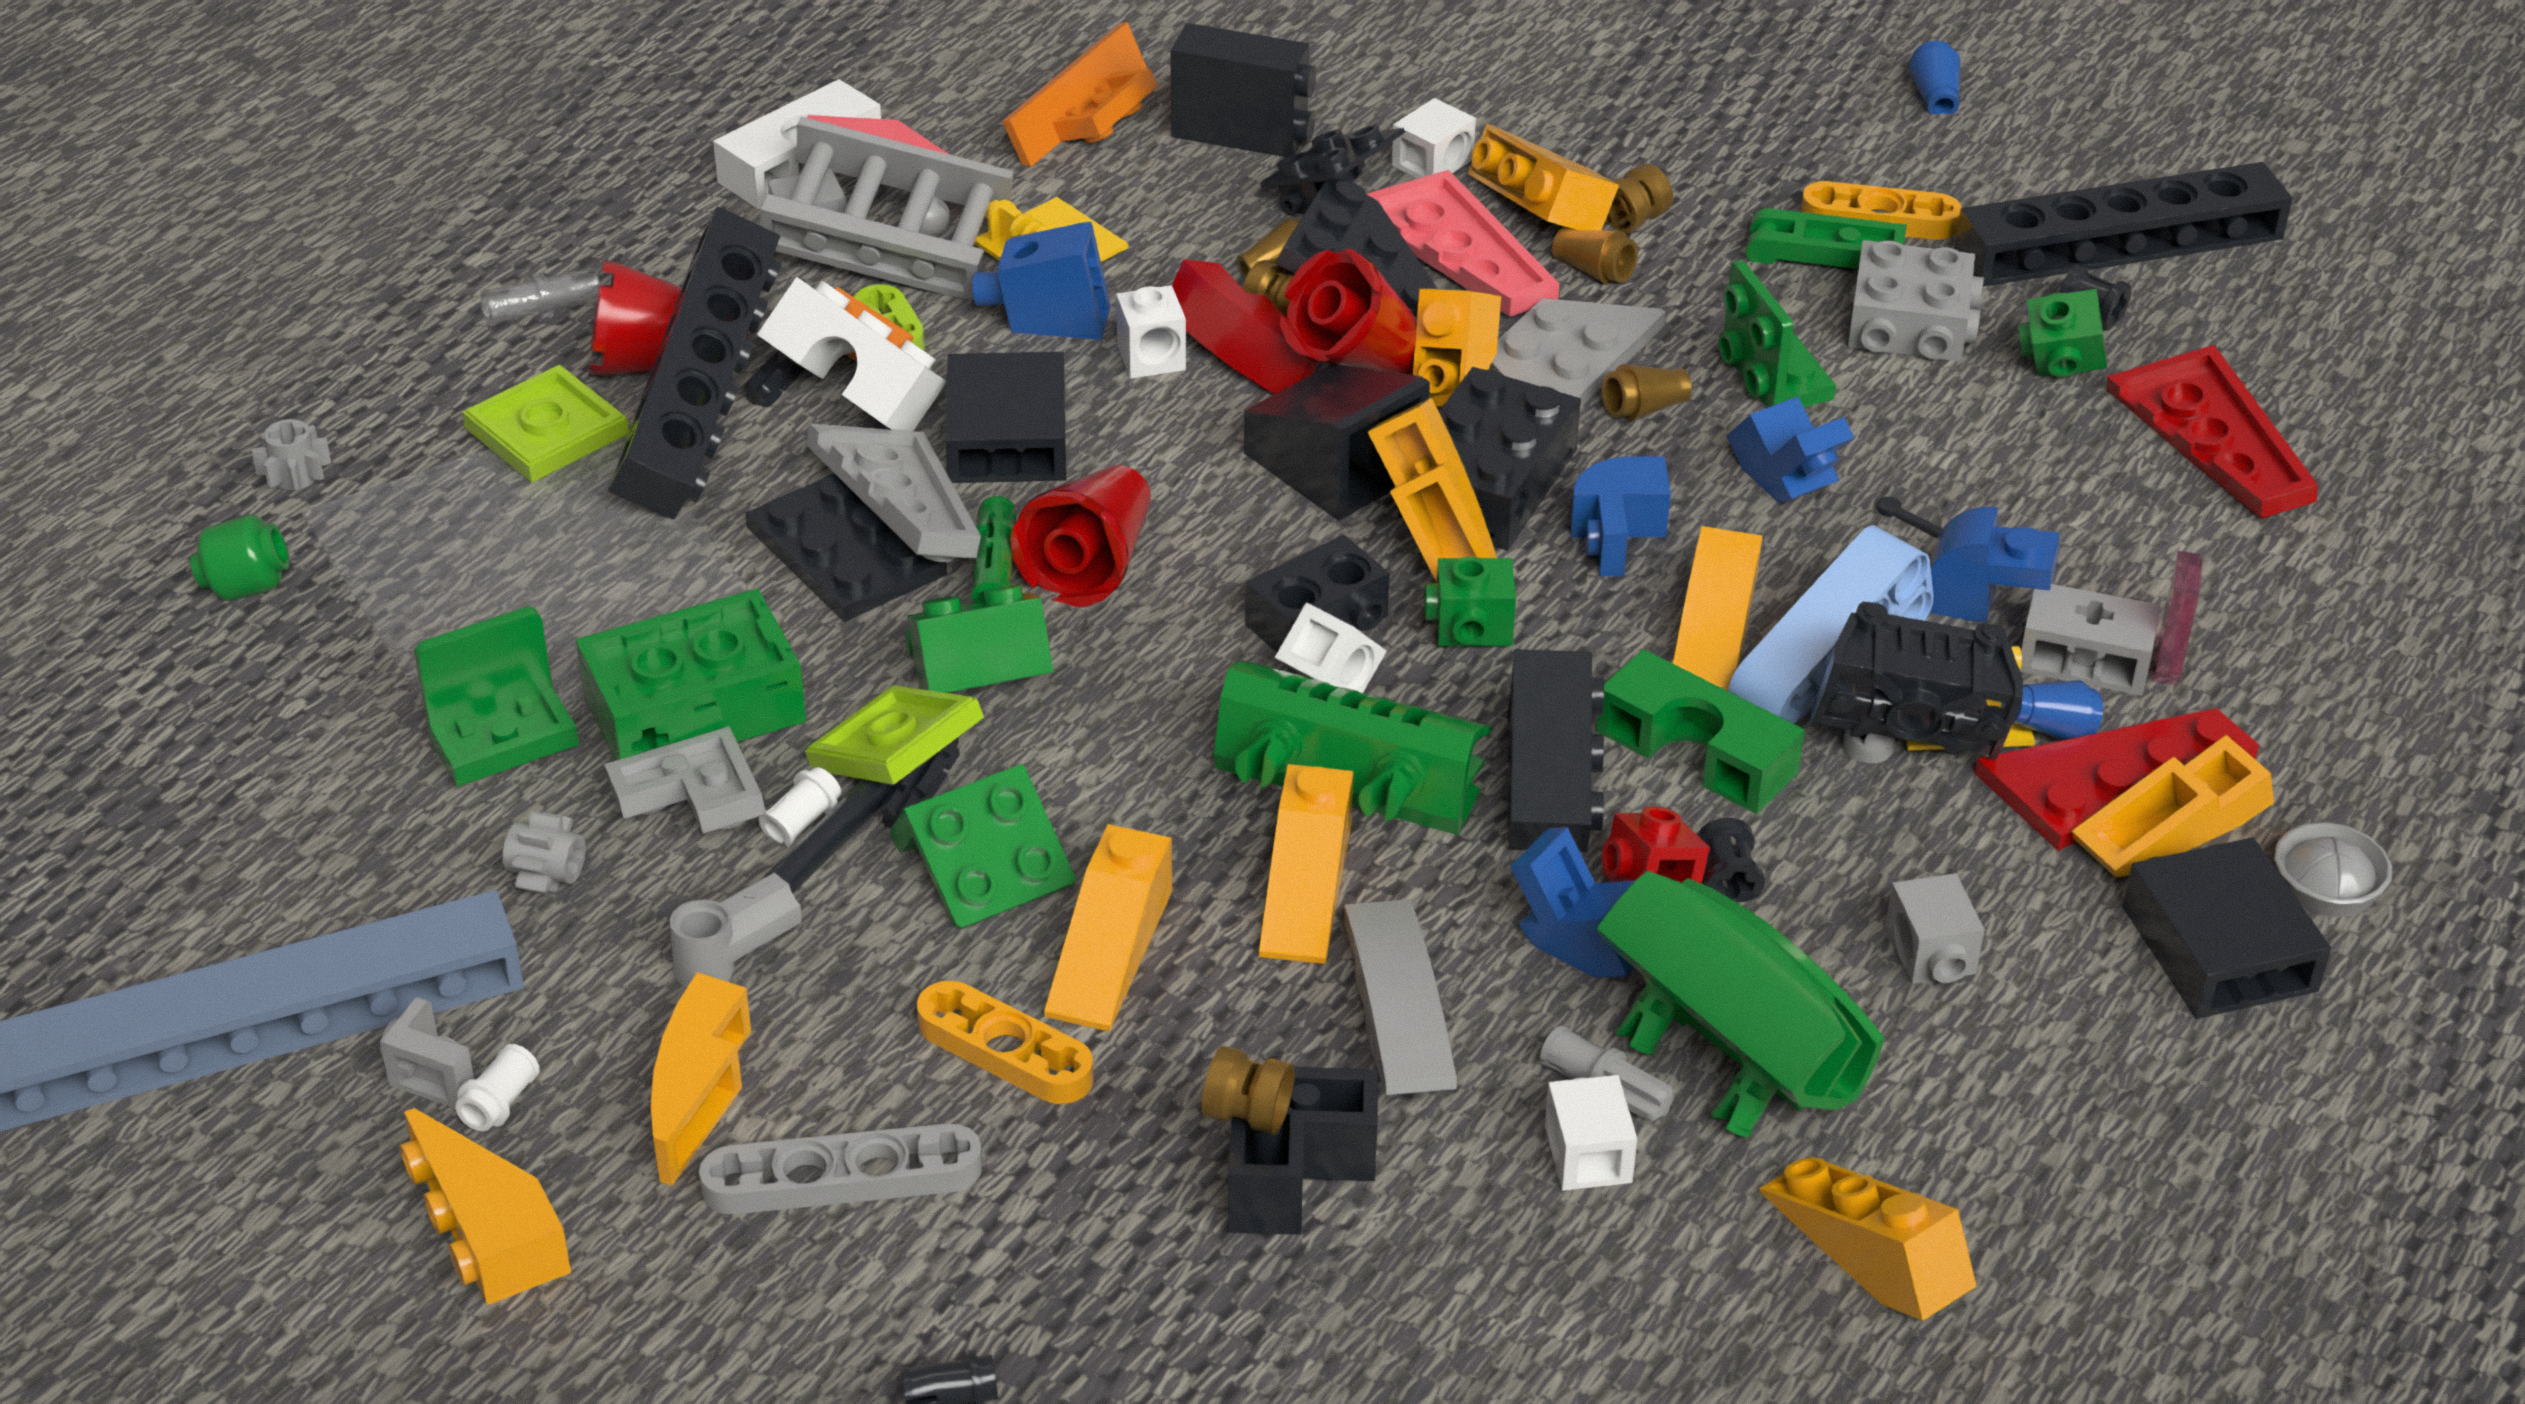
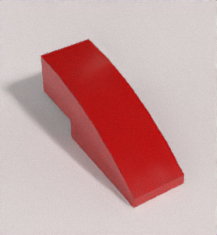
(1238, 326)

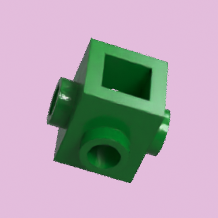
(2064, 334)
(1474, 593)

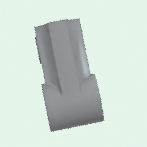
(715, 934)

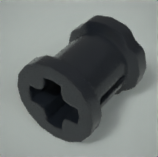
(2112, 297)
(1732, 861)

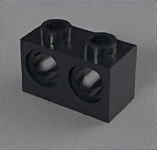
(1331, 578)

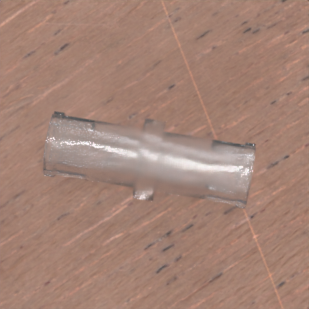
(539, 296)

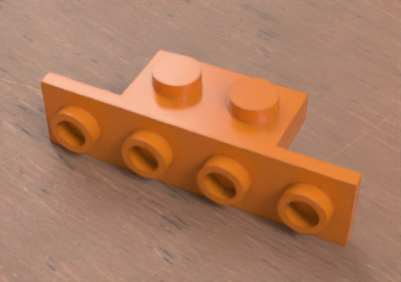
(1083, 98)

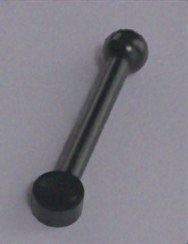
(1891, 507)

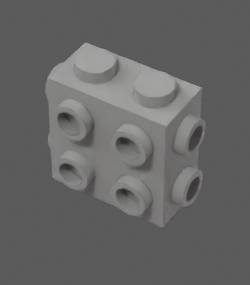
(1915, 301)

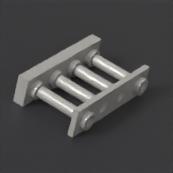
(877, 248)

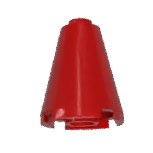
(1348, 315)
(630, 320)
(1082, 535)

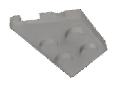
(1574, 343)

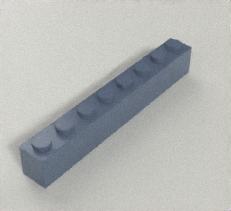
(253, 1008)

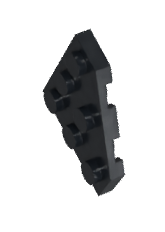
(1353, 220)

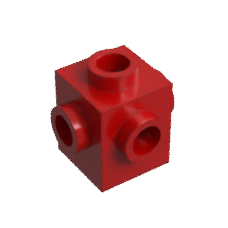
(1653, 842)

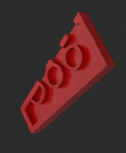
(2218, 427)
(2074, 778)

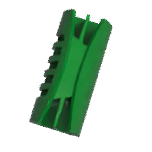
(1401, 756)
(1748, 990)

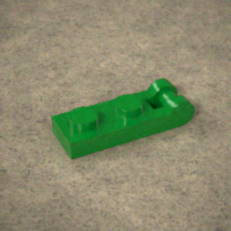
(1815, 237)

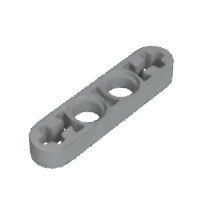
(840, 1160)

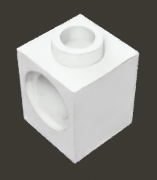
(1434, 140)
(1151, 331)
(1330, 650)
(1590, 1132)

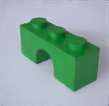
(1748, 748)

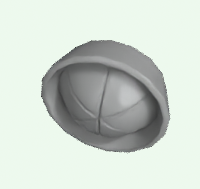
(2332, 868)

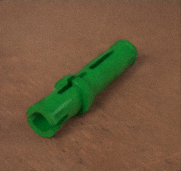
(994, 553)

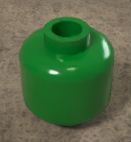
(240, 558)

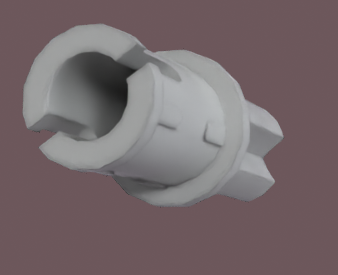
(1580, 1058)

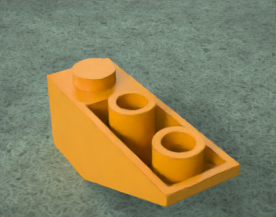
(1542, 180)
(494, 1210)
(1884, 1237)

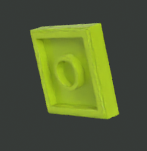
(545, 423)
(894, 734)

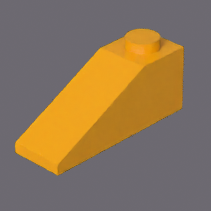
(1307, 863)
(1111, 926)

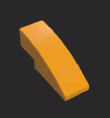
(1432, 486)
(1718, 604)
(2178, 808)
(697, 1070)

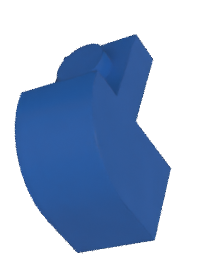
(1785, 450)
(1618, 502)
(1978, 555)
(1568, 905)

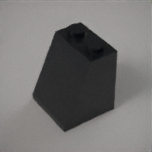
(1319, 434)

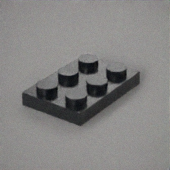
(840, 548)

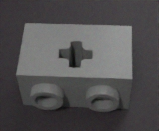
(2090, 638)

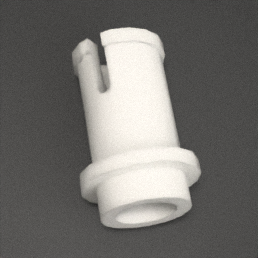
(810, 796)
(496, 1088)

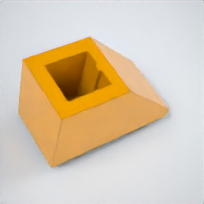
(1452, 336)

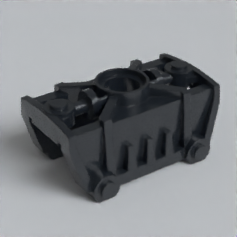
(1921, 682)

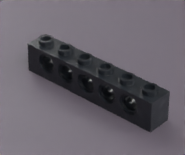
(2124, 223)
(696, 364)

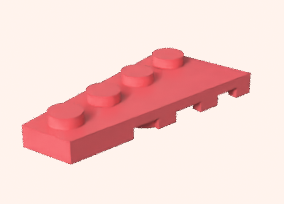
(1465, 241)

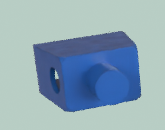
(1049, 283)

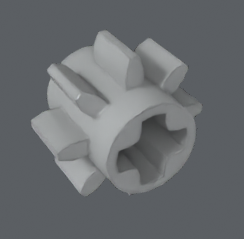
(291, 455)
(544, 852)

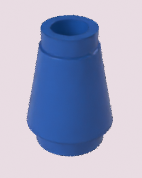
(1937, 76)
(2060, 709)

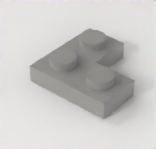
(700, 769)

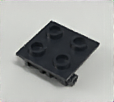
(1331, 158)

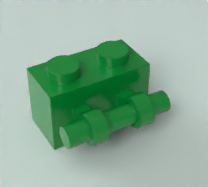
(979, 641)

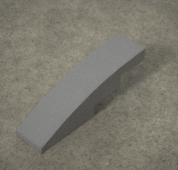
(1399, 998)

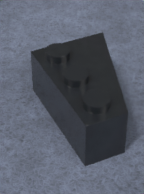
(1553, 746)

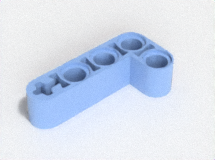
(1793, 657)

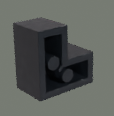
(1323, 1137)

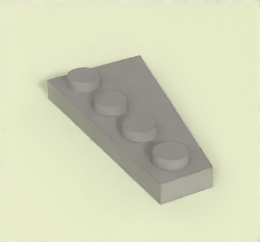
(902, 484)

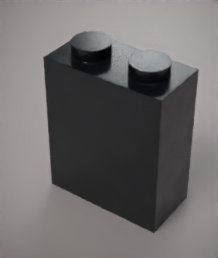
(1241, 90)
(1006, 417)
(2225, 927)

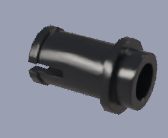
(952, 1382)

